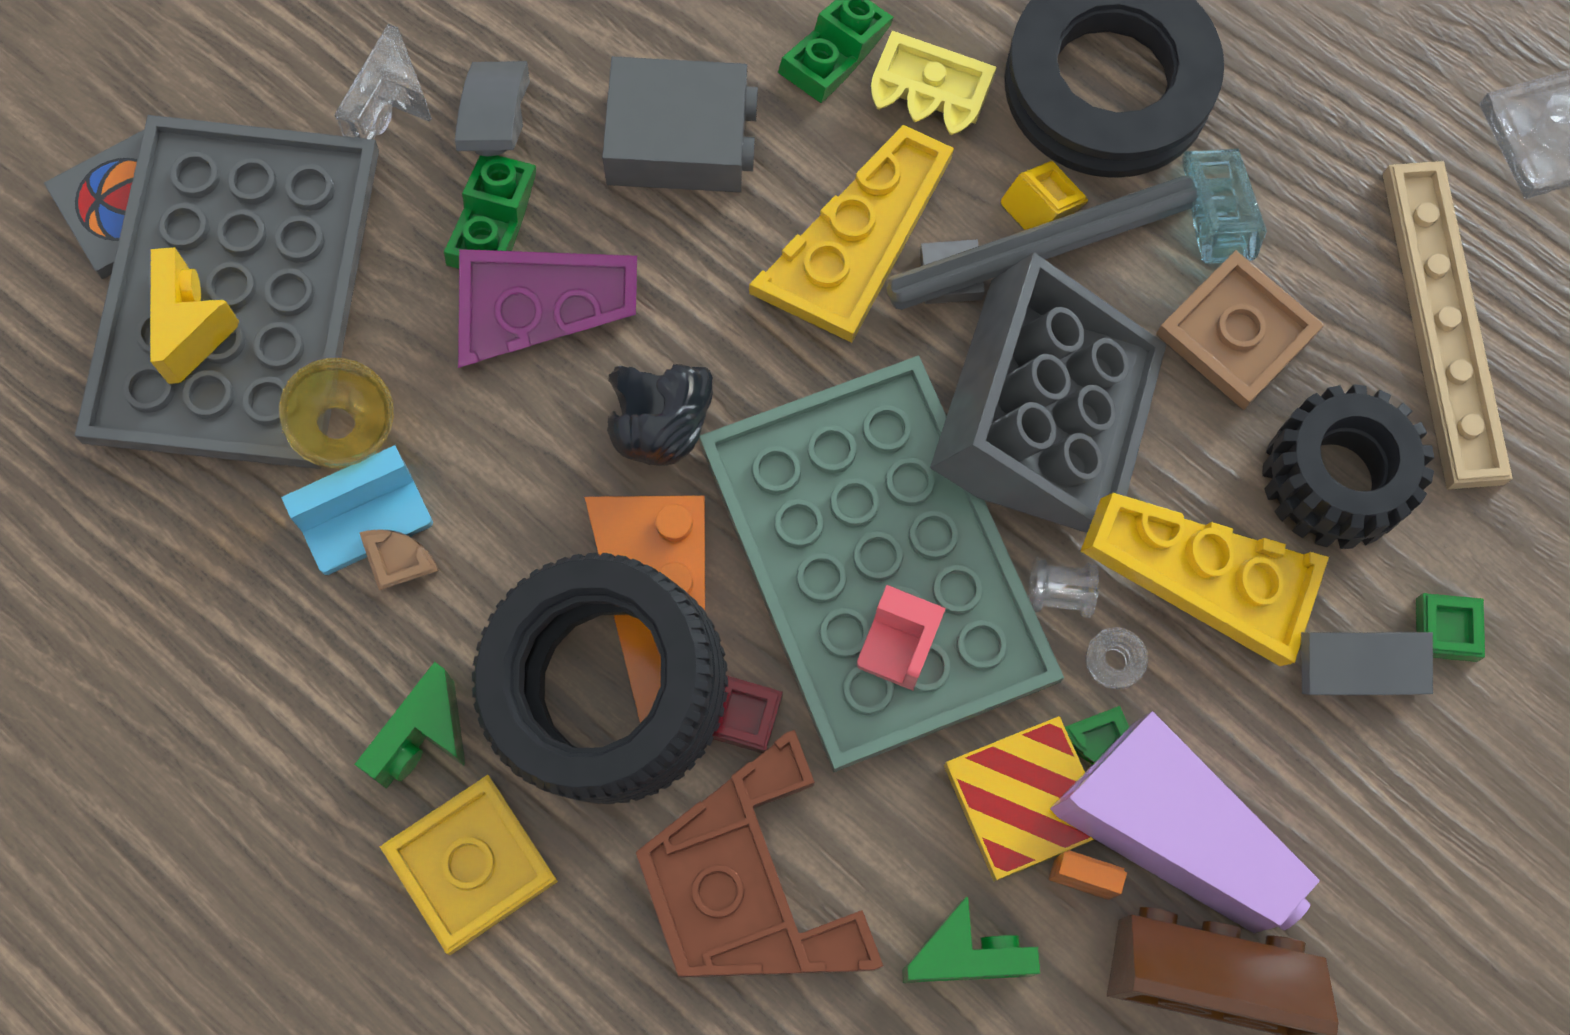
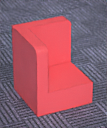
(900, 637)

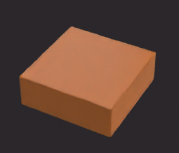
(1088, 875)

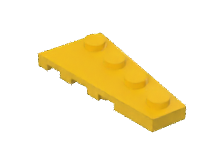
(850, 249)

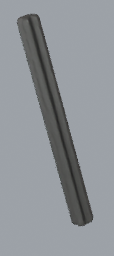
(1045, 240)

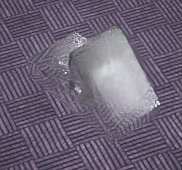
(382, 83)

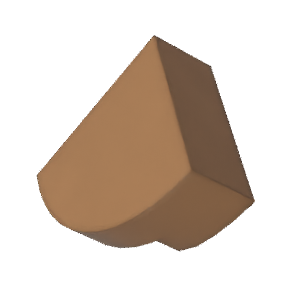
(396, 557)

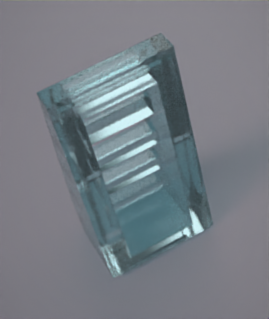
(1217, 235)

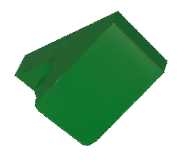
(427, 714)
(950, 954)

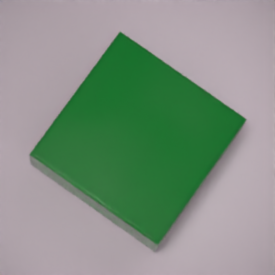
(1455, 625)

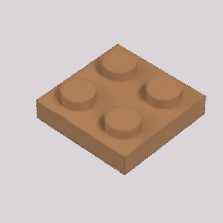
(1239, 329)

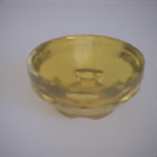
(339, 385)

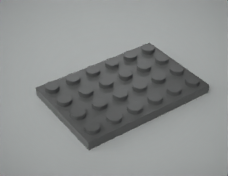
(270, 231)

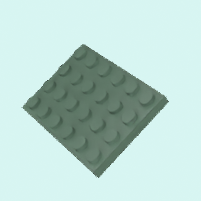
(836, 507)

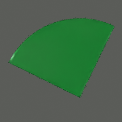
(1097, 733)

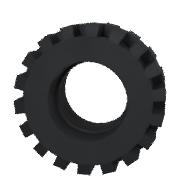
(1378, 436)

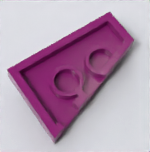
(537, 296)

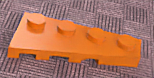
(663, 535)

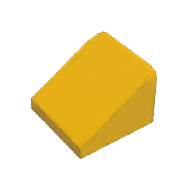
(1042, 196)

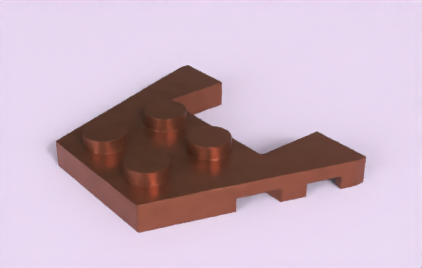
(722, 892)

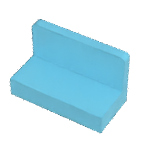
(355, 500)

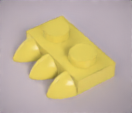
(931, 81)

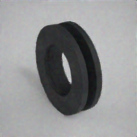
(1105, 140)

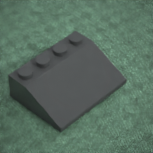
(1049, 398)

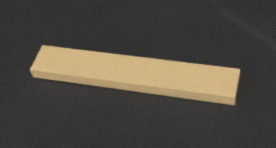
(1446, 326)

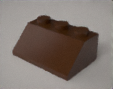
(1221, 975)

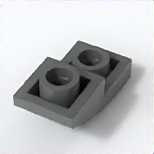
(491, 108)
(1367, 663)

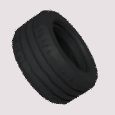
(520, 647)

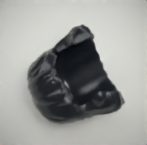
(659, 412)

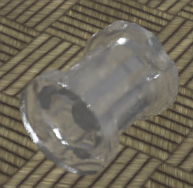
(1063, 587)

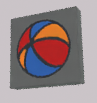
(96, 198)

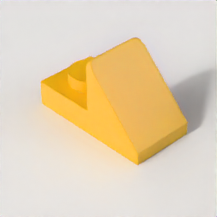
(180, 323)

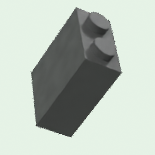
(678, 124)

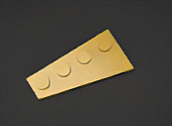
(1224, 579)

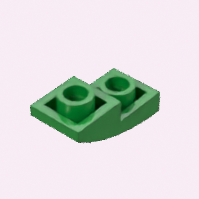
(836, 46)
(493, 206)

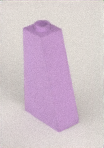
(1187, 827)

